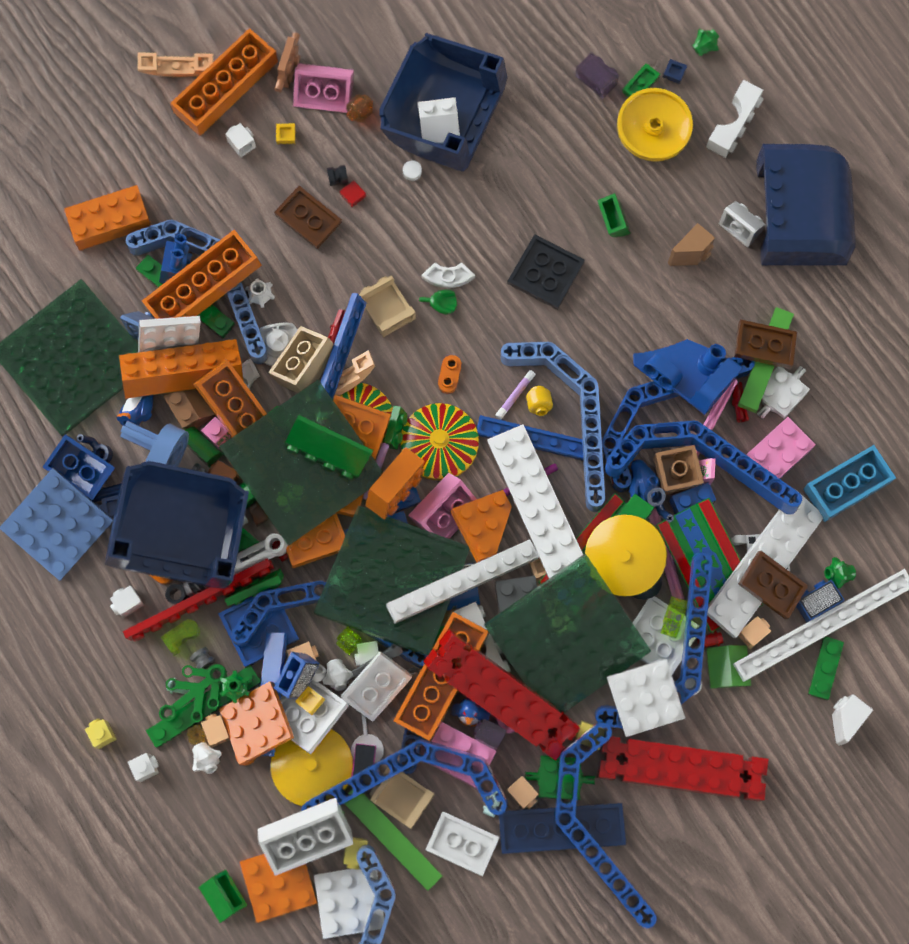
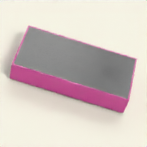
(364, 758)

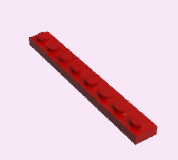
(191, 604)

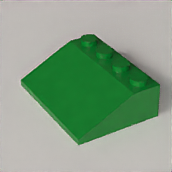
(327, 447)

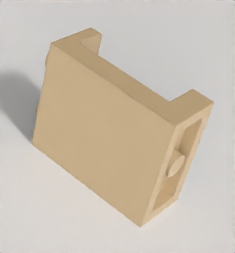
(387, 306)
(402, 798)

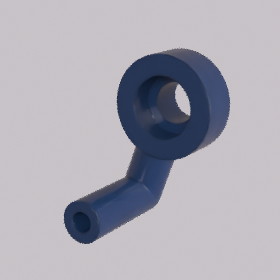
(98, 449)
(657, 501)

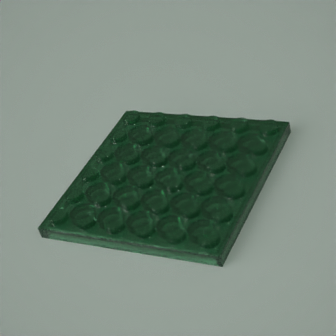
(68, 357)
(286, 484)
(380, 564)
(568, 635)

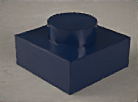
(674, 71)

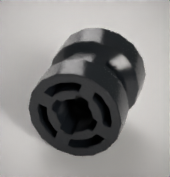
(337, 175)

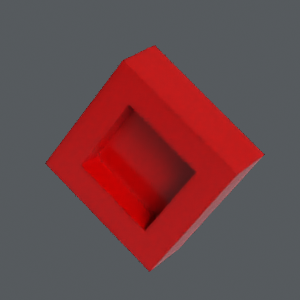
(353, 193)

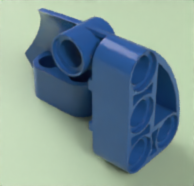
(691, 371)

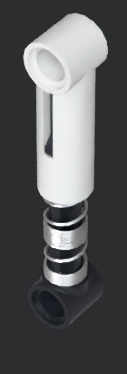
(244, 560)

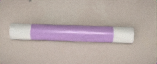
(515, 394)

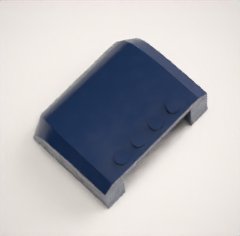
(436, 71)
(806, 205)
(177, 524)

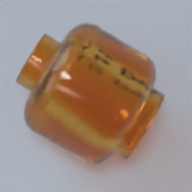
(359, 108)

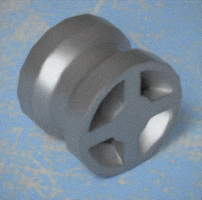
(202, 658)

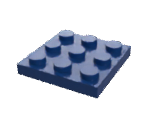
(274, 623)

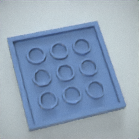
(56, 524)

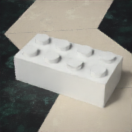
(305, 836)

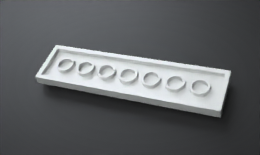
(535, 499)
(779, 540)

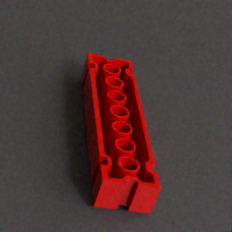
(501, 694)
(683, 768)

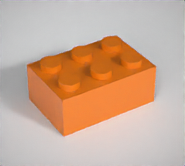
(395, 483)

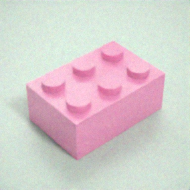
(782, 448)
(455, 739)

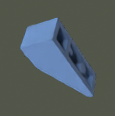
(131, 322)

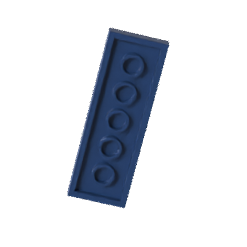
(537, 830)

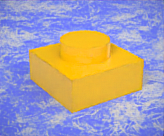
(285, 133)
(310, 700)

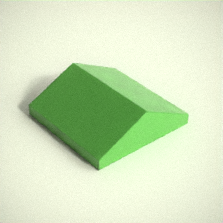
(721, 669)

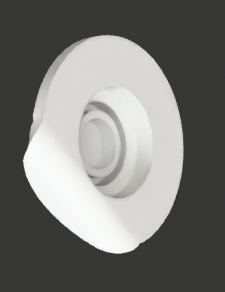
(276, 339)

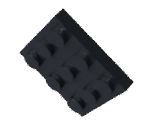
(546, 271)

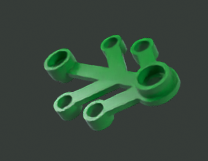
(196, 691)

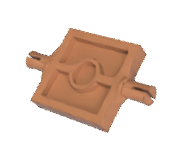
(289, 59)

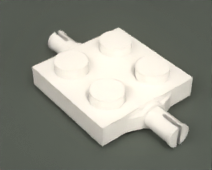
(783, 392)

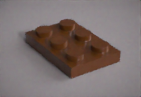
(308, 217)
(765, 344)
(773, 585)

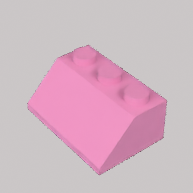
(322, 87)
(434, 510)

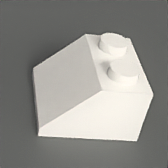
(438, 119)
(741, 223)
(848, 717)

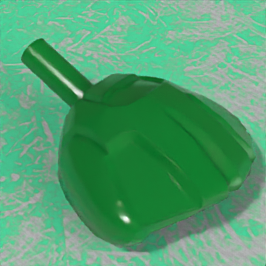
(442, 301)

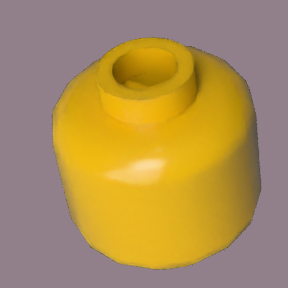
(539, 400)

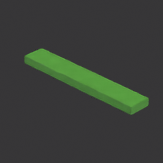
(761, 372)
(394, 840)

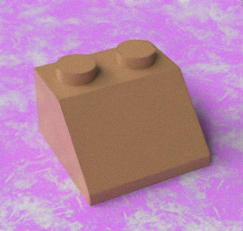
(692, 248)
(189, 408)
(678, 469)

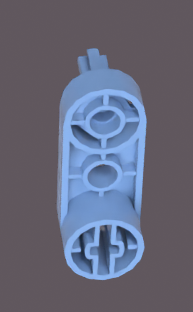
(164, 447)

